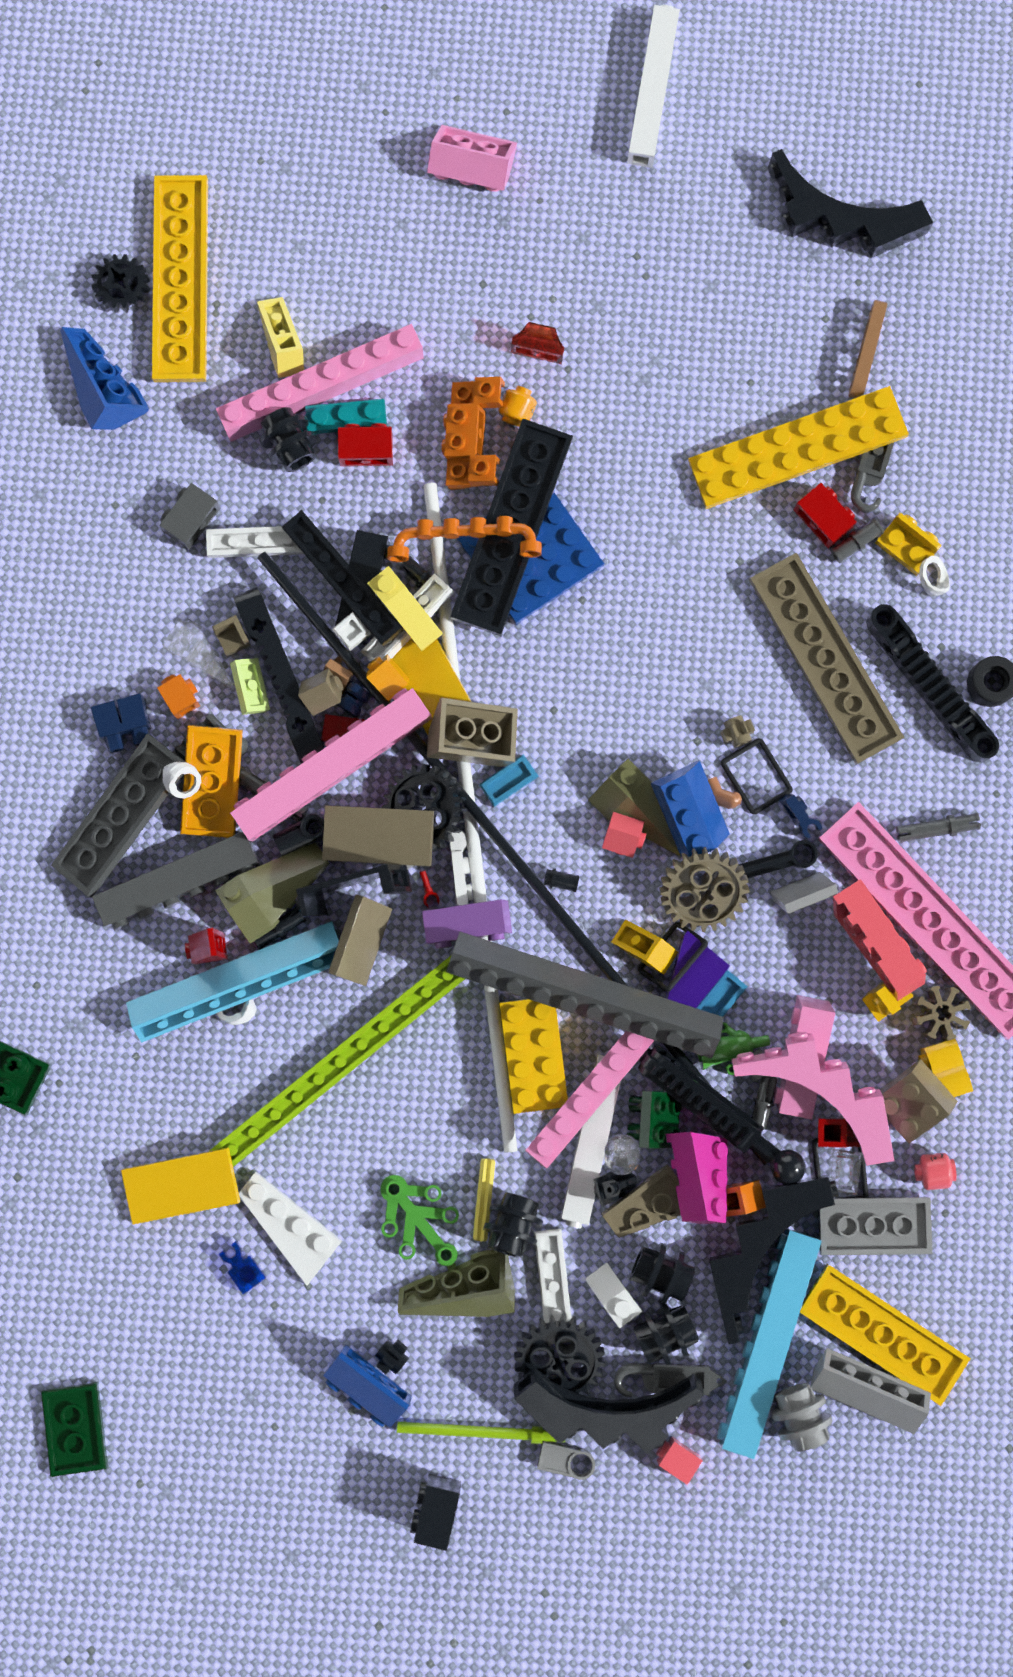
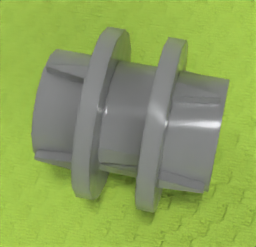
(801, 1415)

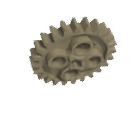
(724, 899)

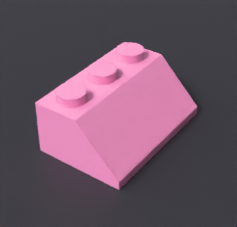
(471, 158)

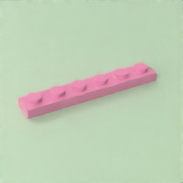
(587, 1098)

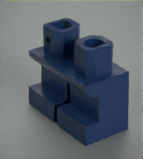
(120, 720)

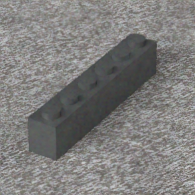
(175, 880)

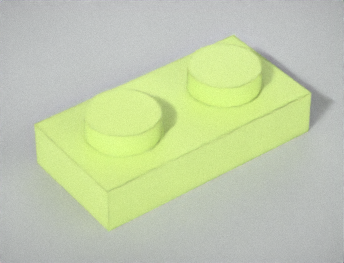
(250, 686)

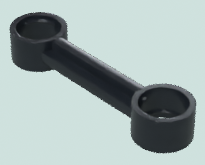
(777, 861)

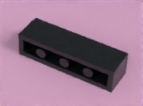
(367, 561)

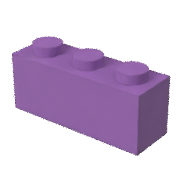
(478, 919)

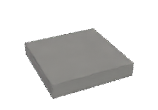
(804, 892)

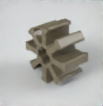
(948, 1009)

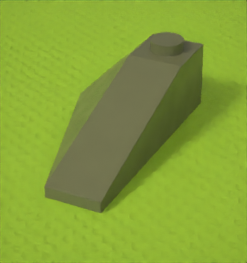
(631, 794)
(265, 892)

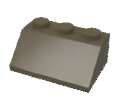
(473, 733)

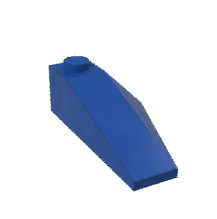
(100, 388)

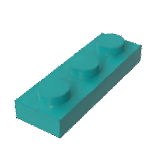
(328, 417)

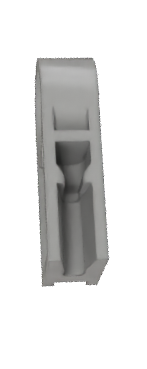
(557, 1459)

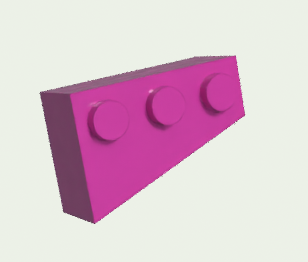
(701, 1176)

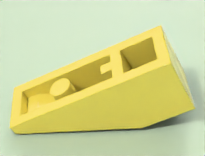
(281, 337)
(405, 608)

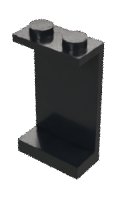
(393, 880)

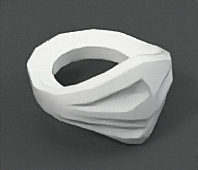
(943, 580)
(173, 771)
(246, 1014)

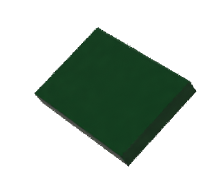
(74, 1429)

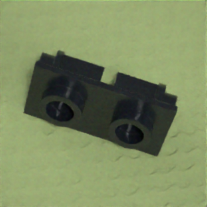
(613, 1186)

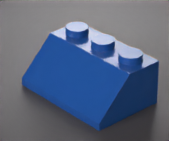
(691, 809)
(367, 1387)

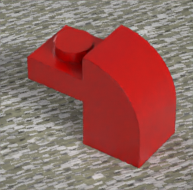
(836, 1133)

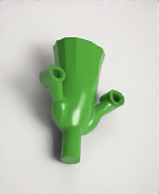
(731, 1046)

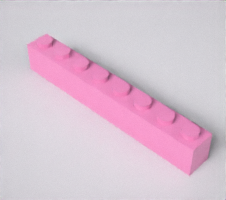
(322, 381)
(331, 765)

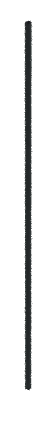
(469, 804)

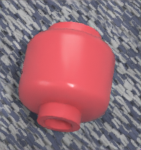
(935, 1171)

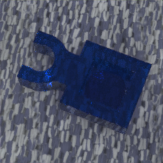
(245, 1271)

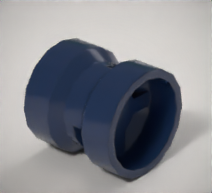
(349, 704)

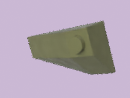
(471, 1289)

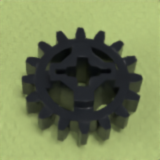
(114, 294)

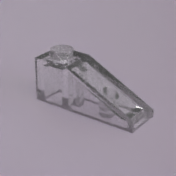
(191, 646)

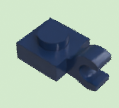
(796, 810)

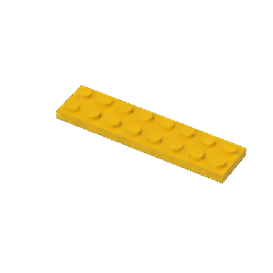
(180, 278)
(798, 447)

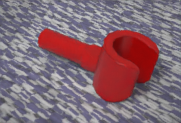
(427, 888)

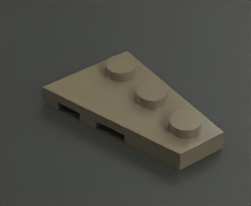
(645, 1204)

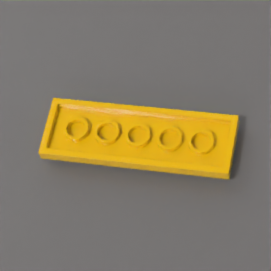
(883, 1334)

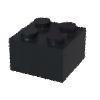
(437, 1512)

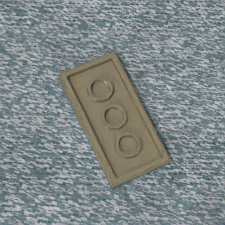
(378, 835)

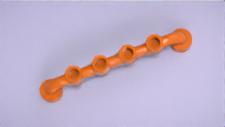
(453, 529)

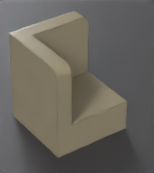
(231, 635)

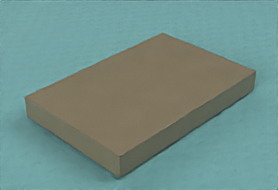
(360, 940)

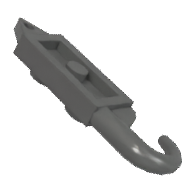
(870, 473)
(661, 1377)

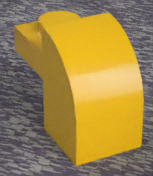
(882, 1002)

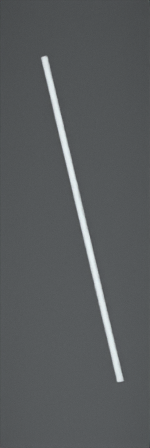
(473, 842)

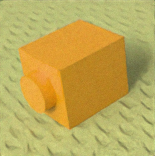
(386, 676)

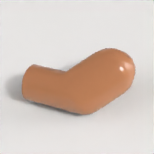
(724, 798)

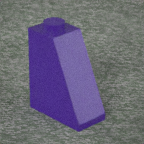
(699, 977)

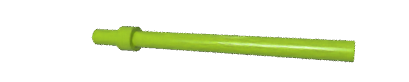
(535, 1435)

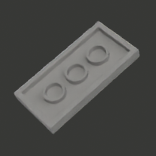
(876, 1226)

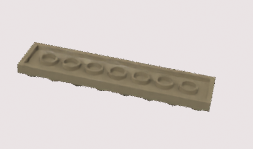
(826, 658)

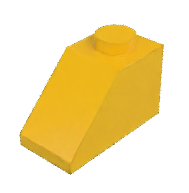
(645, 946)

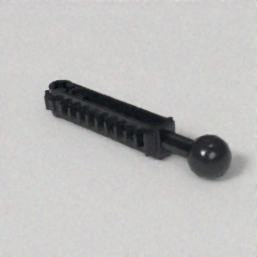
(718, 1113)

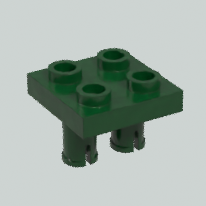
(20, 1078)
(658, 1118)

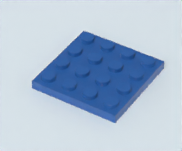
(564, 561)

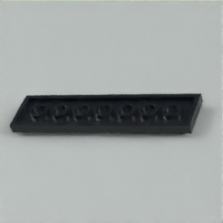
(525, 496)

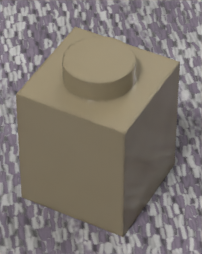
(320, 691)

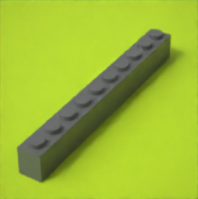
(585, 995)

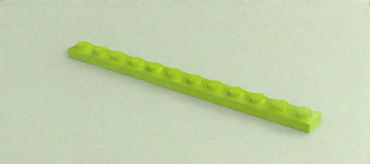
(339, 1062)

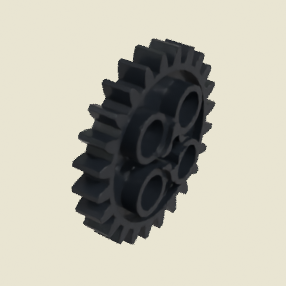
(445, 801)
(582, 1349)

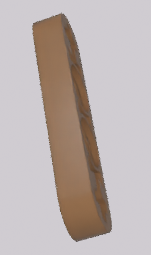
(867, 349)

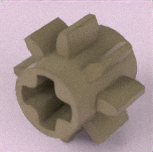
(737, 731)

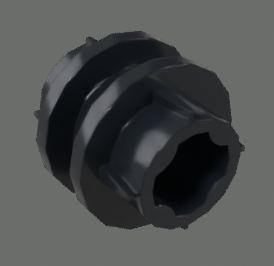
(288, 439)
(513, 1225)
(662, 1273)
(666, 1334)

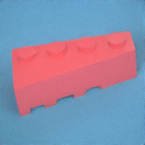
(878, 940)

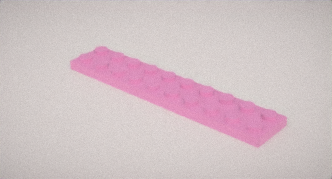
(925, 914)

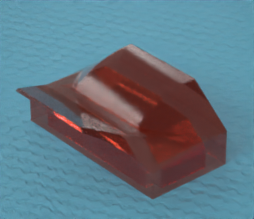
(538, 343)

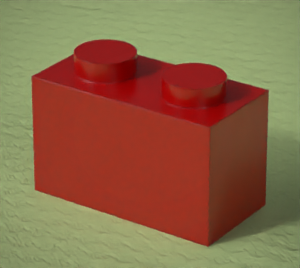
(365, 445)
(825, 515)

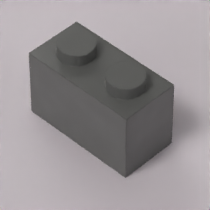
(189, 515)

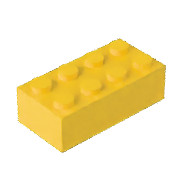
(533, 1056)

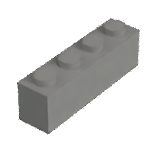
(870, 1391)

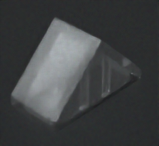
(845, 1170)

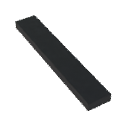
(342, 578)

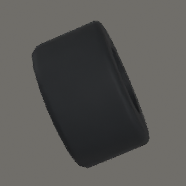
(976, 685)

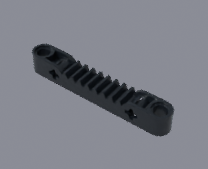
(254, 612)
(932, 684)

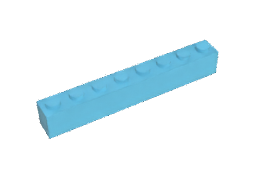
(233, 982)
(769, 1343)

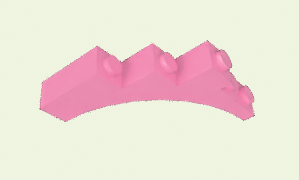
(832, 1081)

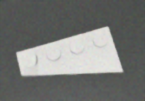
(293, 1230)

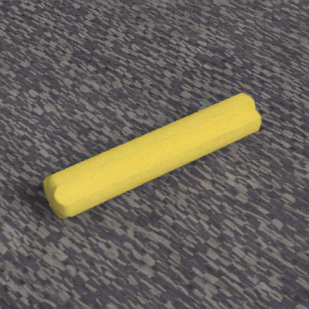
(484, 1198)

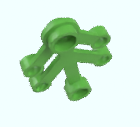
(416, 1216)

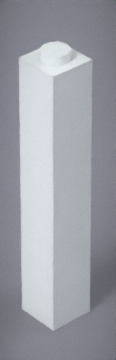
(653, 86)
(588, 1162)

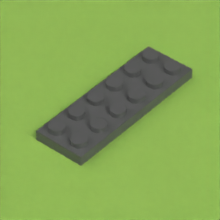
(116, 817)

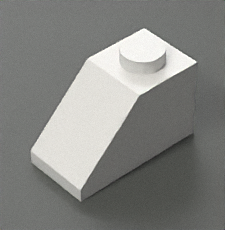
(613, 1295)

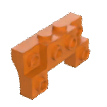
(465, 433)

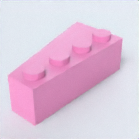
(815, 1018)

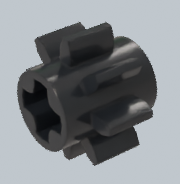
(391, 1357)

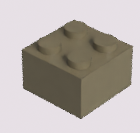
(916, 1101)

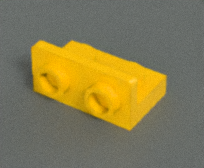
(908, 542)

